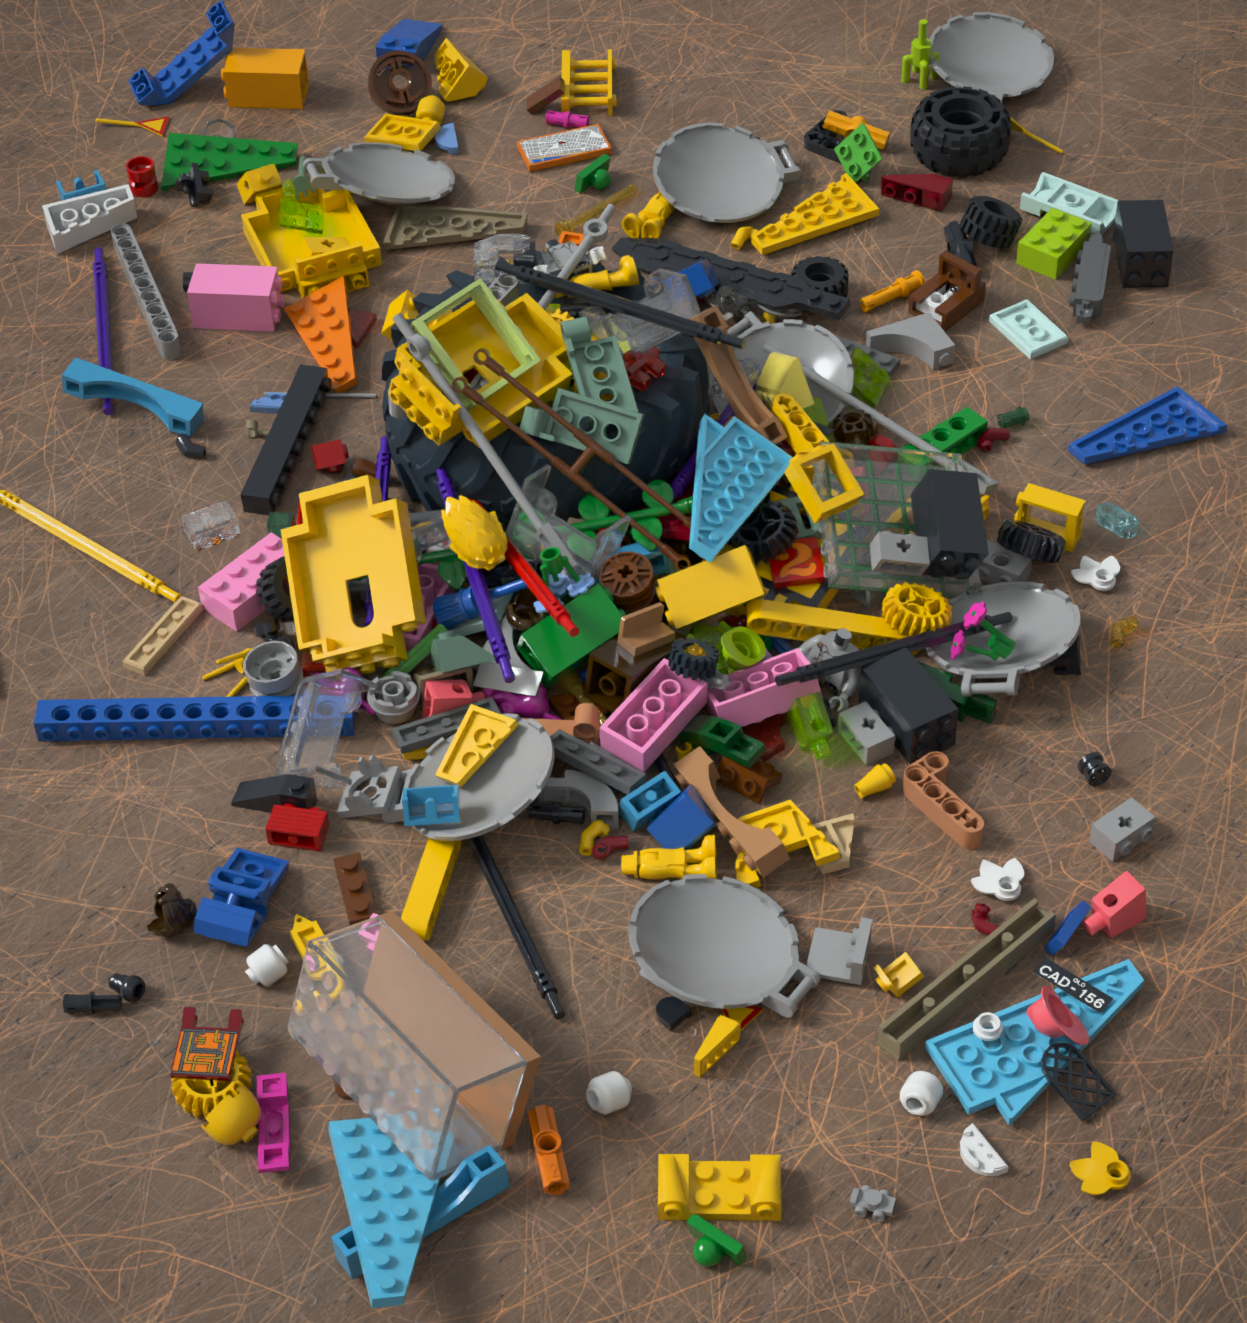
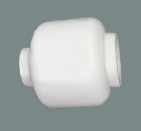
(266, 965)
(609, 1092)
(921, 1093)

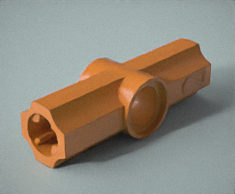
(552, 1162)

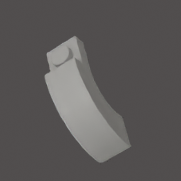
(583, 791)

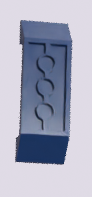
(190, 64)

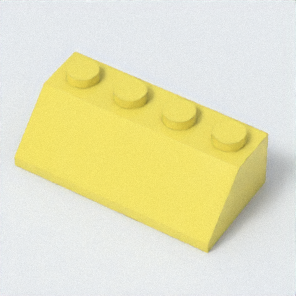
(786, 376)

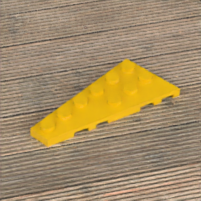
(820, 214)

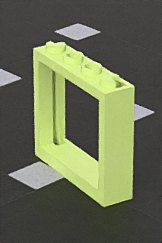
(500, 321)

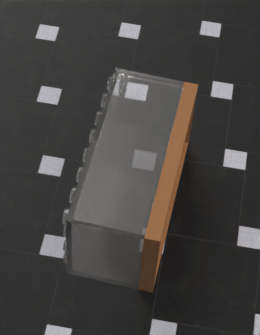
(412, 1043)

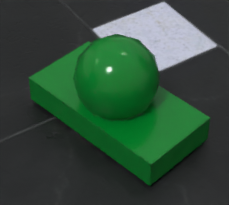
(595, 175)
(713, 1244)

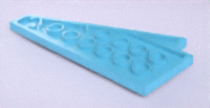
(731, 480)
(1009, 1068)
(385, 1204)

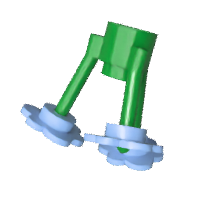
(553, 565)

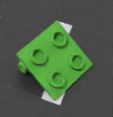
(858, 154)

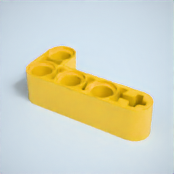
(800, 429)

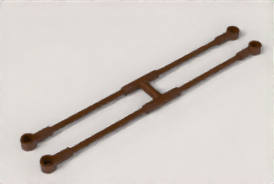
(573, 472)

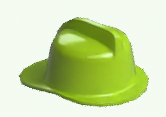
(742, 647)

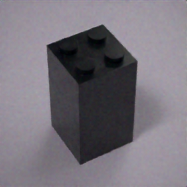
(1143, 243)
(951, 517)
(909, 704)

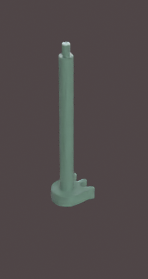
(302, 181)

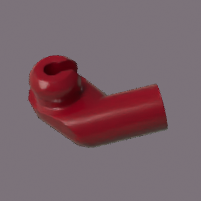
(982, 920)

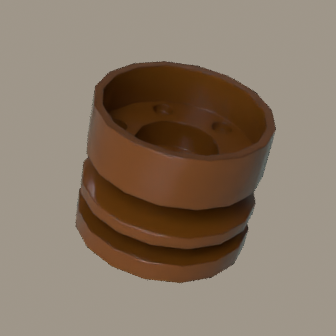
(630, 581)

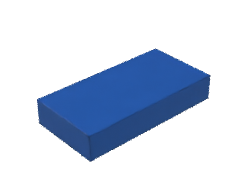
(1067, 928)

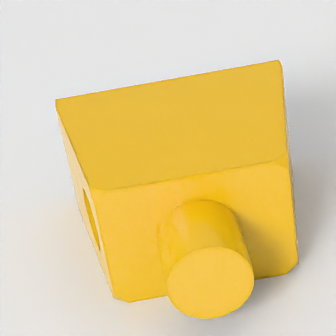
(259, 181)

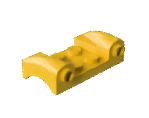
(719, 1188)

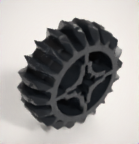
(767, 532)
(1031, 541)

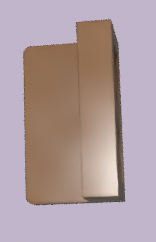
(644, 630)

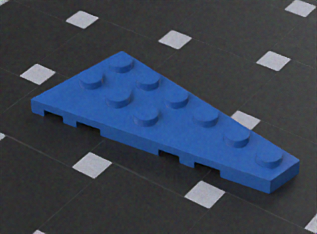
(1158, 423)

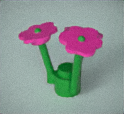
(999, 643)

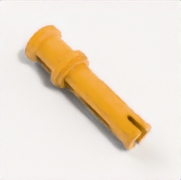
(901, 288)

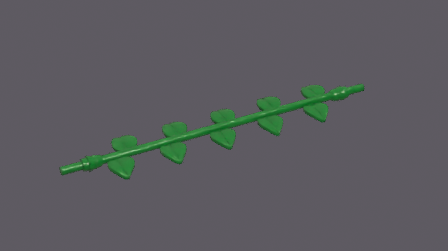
(595, 516)

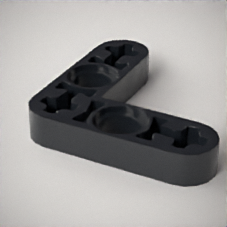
(818, 140)

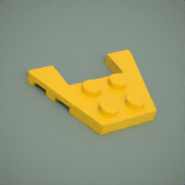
(793, 830)

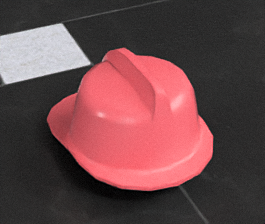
(1055, 1018)

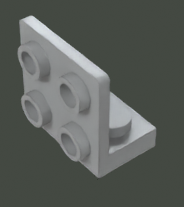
(841, 954)

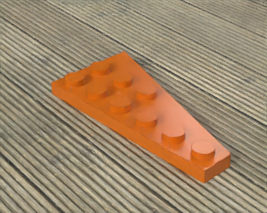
(327, 331)

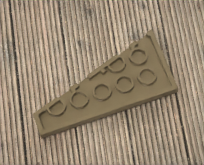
(434, 224)

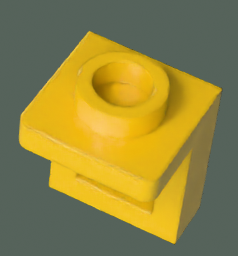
(898, 975)

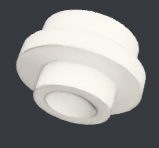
(987, 1020)

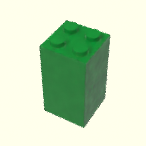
(554, 652)

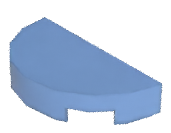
(446, 139)
(269, 404)

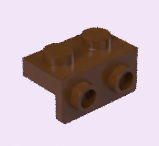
(749, 781)

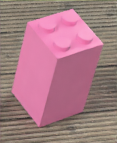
(235, 297)

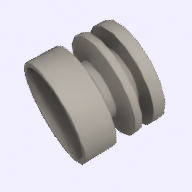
(273, 669)

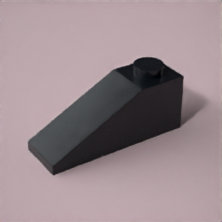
(278, 790)

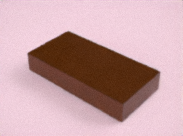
(545, 95)

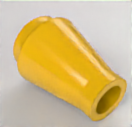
(876, 780)

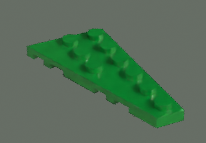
(222, 156)

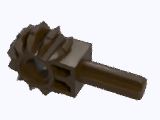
(853, 427)

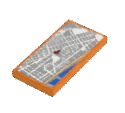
(563, 147)

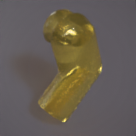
(1121, 629)

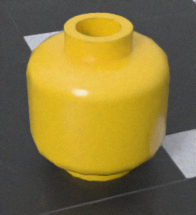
(431, 109)

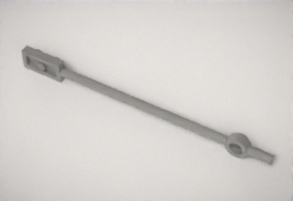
(594, 232)
(986, 483)
(546, 534)

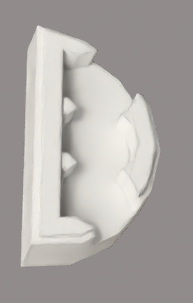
(979, 1154)

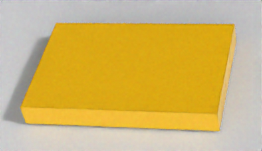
(403, 131)

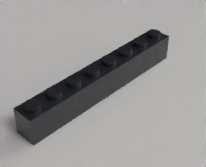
(285, 440)

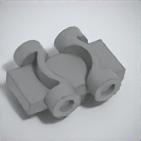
(872, 1200)

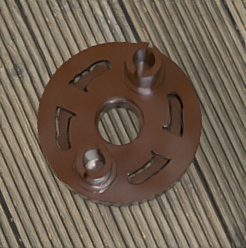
(382, 87)

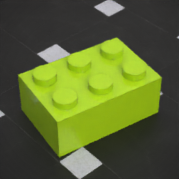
(1053, 243)

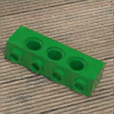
(955, 434)

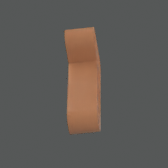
(584, 726)
(926, 790)

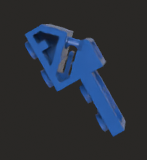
(239, 897)

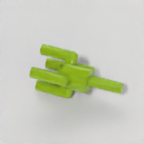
(920, 58)

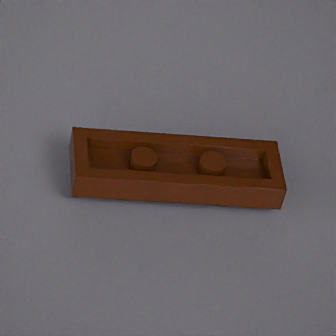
(354, 888)

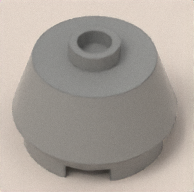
(394, 697)

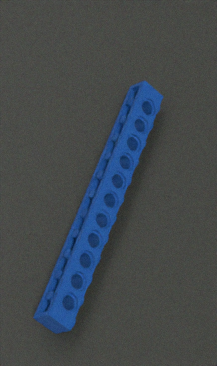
(168, 718)

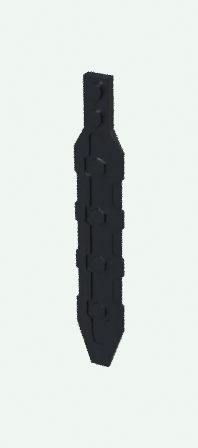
(756, 284)

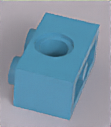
(647, 801)

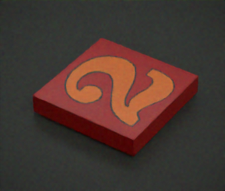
(798, 565)

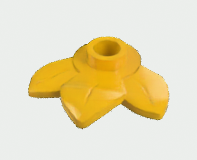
(1097, 1170)

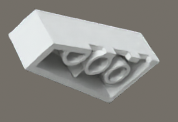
(88, 216)

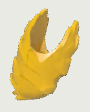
(474, 533)

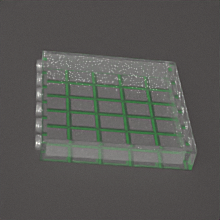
(887, 481)

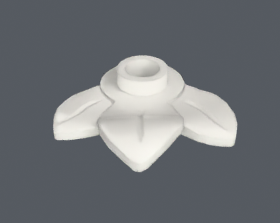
(1097, 574)
(1000, 881)

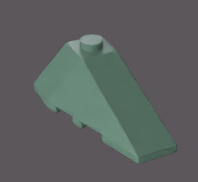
(456, 652)

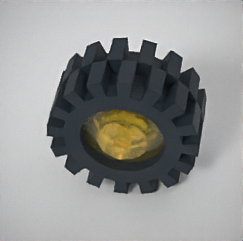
(693, 658)

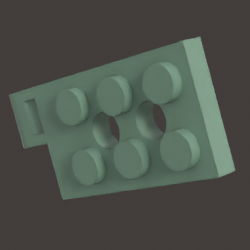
(596, 356)
(577, 407)

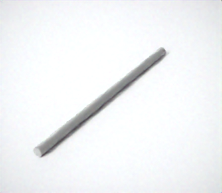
(344, 395)

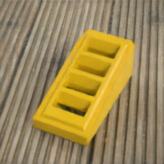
(719, 1041)

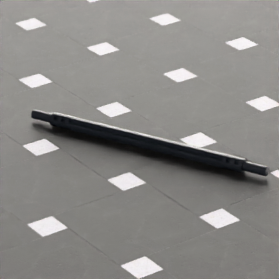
(620, 304)
(867, 655)
(516, 925)

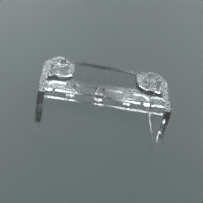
(588, 552)
(317, 724)

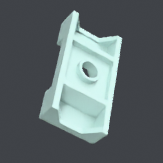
(1060, 193)

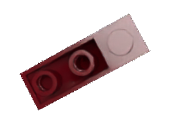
(919, 189)

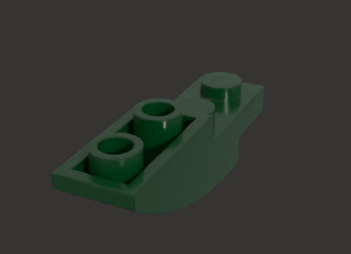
(978, 706)
(722, 737)

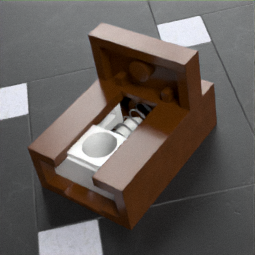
(950, 292)

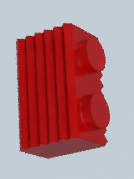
(297, 827)

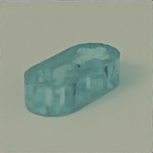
(1116, 520)

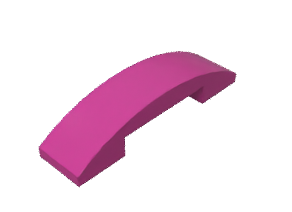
(274, 1123)

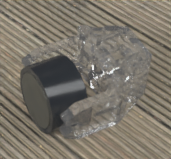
(488, 252)

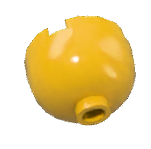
(234, 1118)

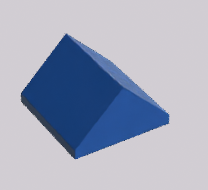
(682, 821)

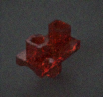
(639, 365)

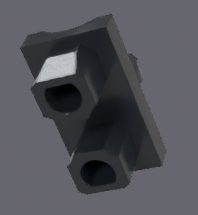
(193, 183)

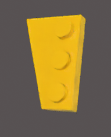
(473, 744)

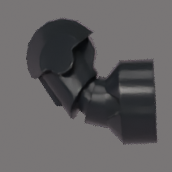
(269, 630)

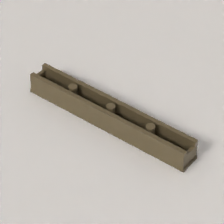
(965, 980)

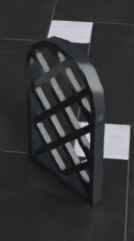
(1085, 1064)

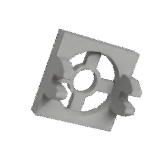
(357, 803)

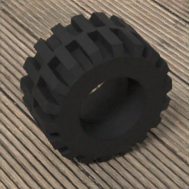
(991, 222)
(823, 274)
(273, 592)

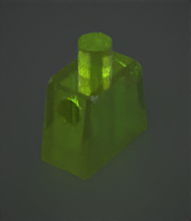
(811, 724)

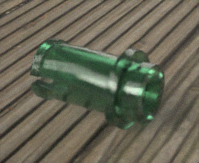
(1013, 417)

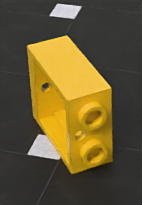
(1055, 502)
(815, 507)

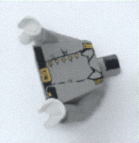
(557, 255)
(829, 646)

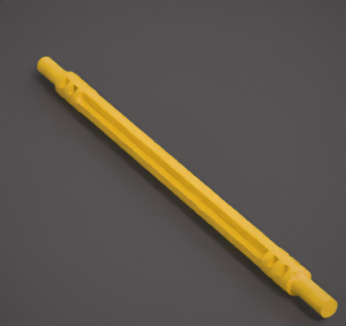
(87, 545)

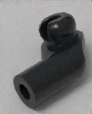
(187, 448)

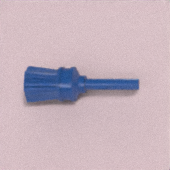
(460, 606)

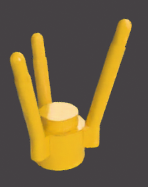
(238, 663)

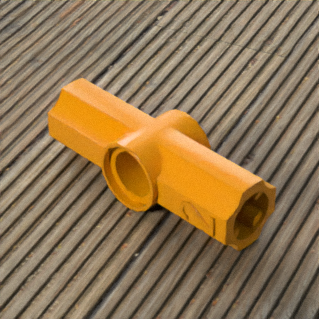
(845, 126)

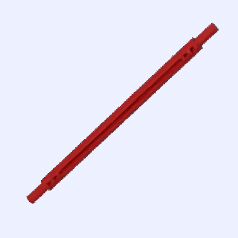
(538, 586)

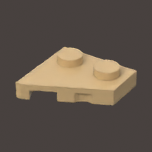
(840, 834)

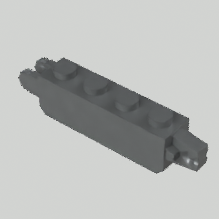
(1091, 281)

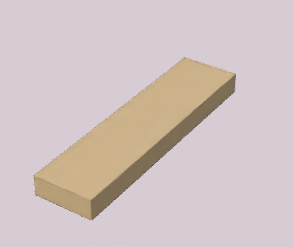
(162, 635)

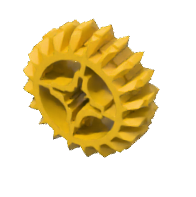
(915, 609)
(201, 1097)

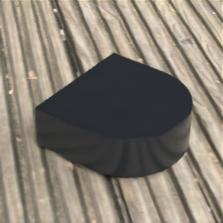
(671, 1012)

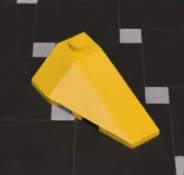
(458, 74)

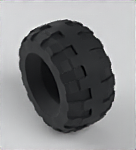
(960, 131)

